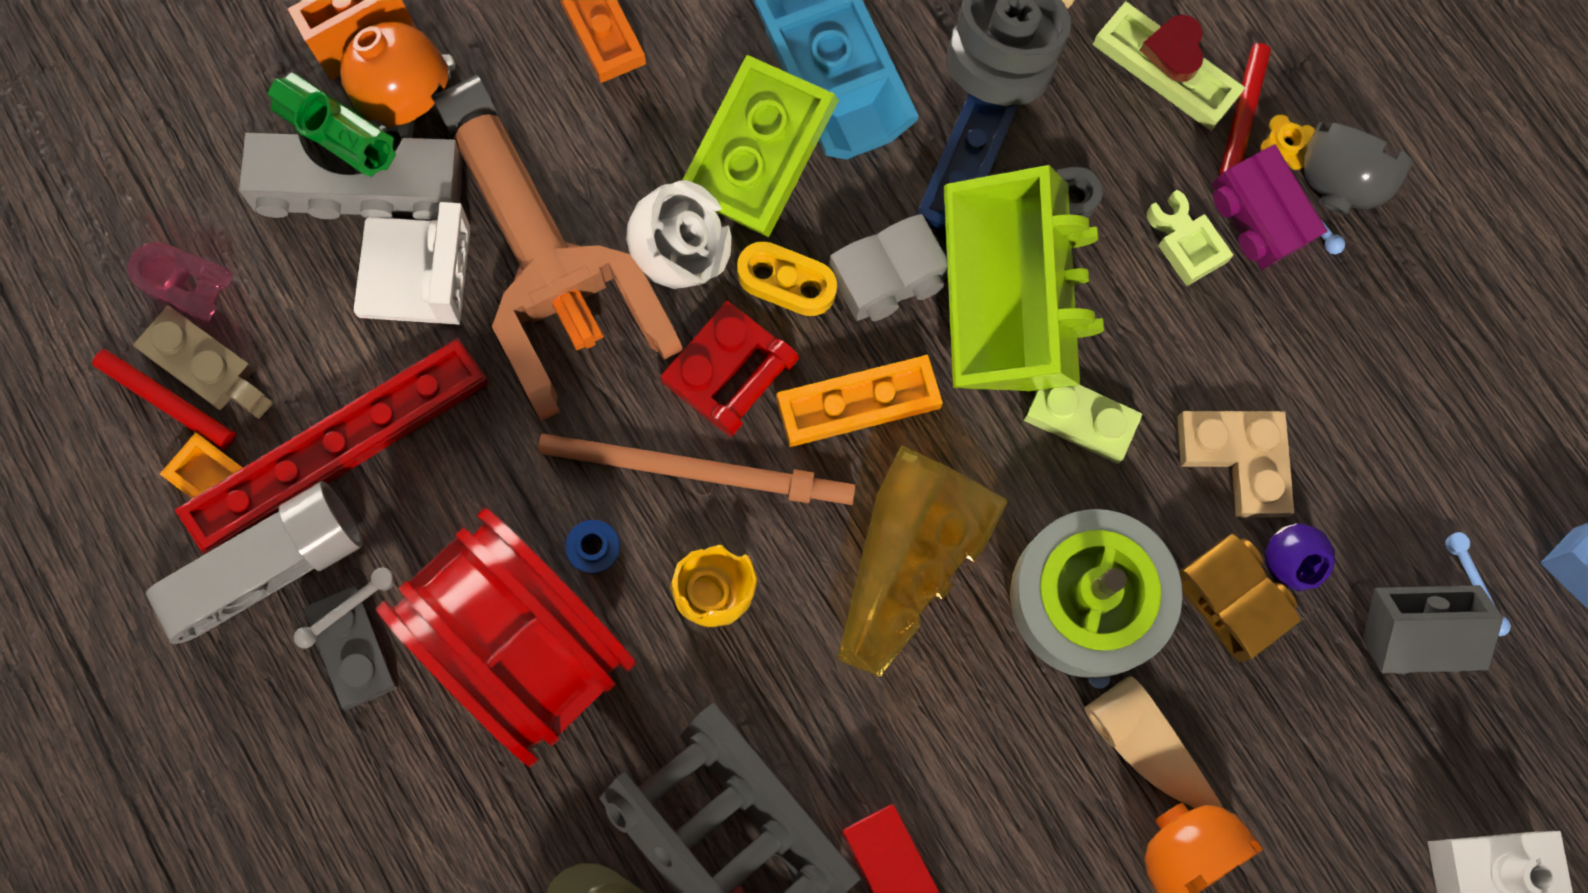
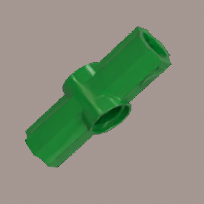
(331, 124)

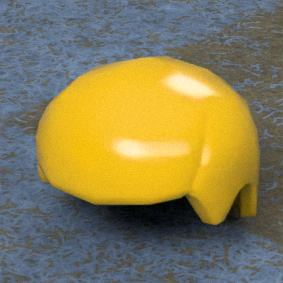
(713, 586)

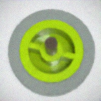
(1096, 594)

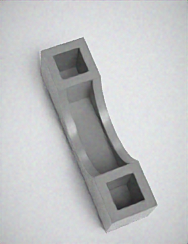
(284, 179)

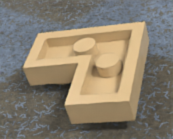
(1254, 448)

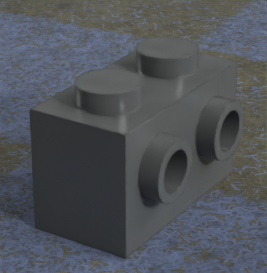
(1432, 629)

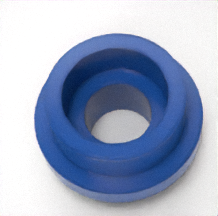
(604, 558)

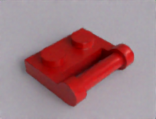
(714, 360)

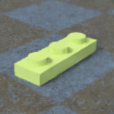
(1203, 97)

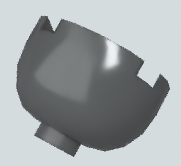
(1352, 168)

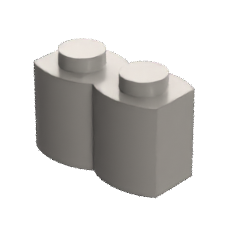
(889, 268)

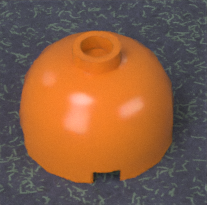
(392, 73)
(1197, 848)

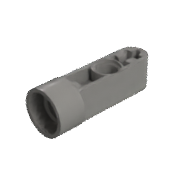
(303, 536)

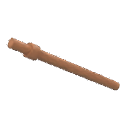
(800, 485)

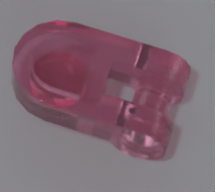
(163, 270)

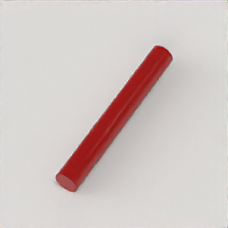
(1246, 106)
(164, 399)

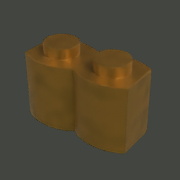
(1238, 597)

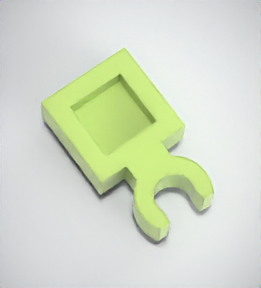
(1191, 245)

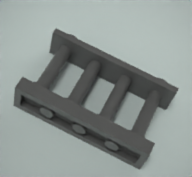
(747, 787)

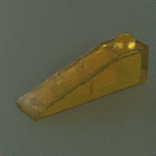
(916, 540)

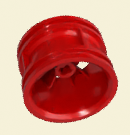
(506, 637)

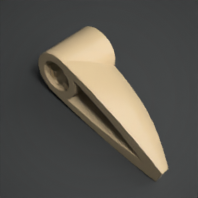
(1145, 739)

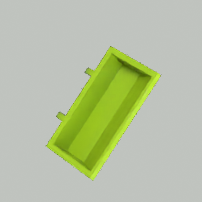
(1015, 281)

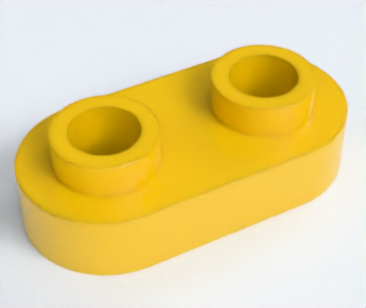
(789, 275)

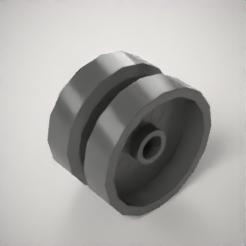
(1007, 48)

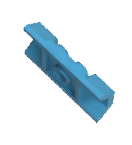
(843, 53)

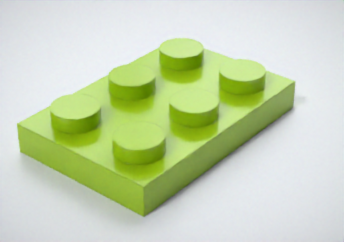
(760, 143)

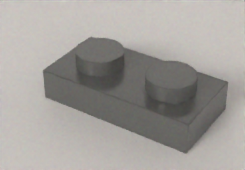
(352, 651)

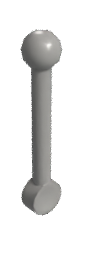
(381, 579)

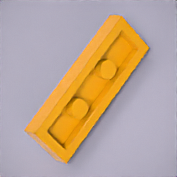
(858, 400)

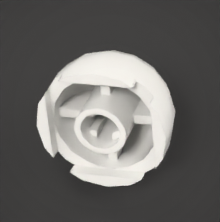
(678, 236)

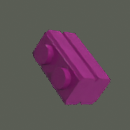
(1267, 207)

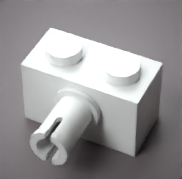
(1501, 864)

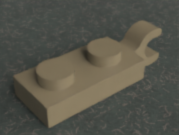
(201, 362)

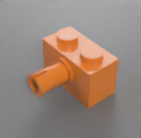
(333, 24)

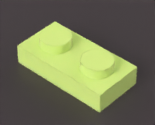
(1085, 420)

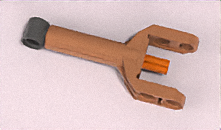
(551, 272)

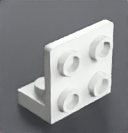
(414, 268)

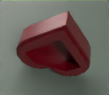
(1176, 48)

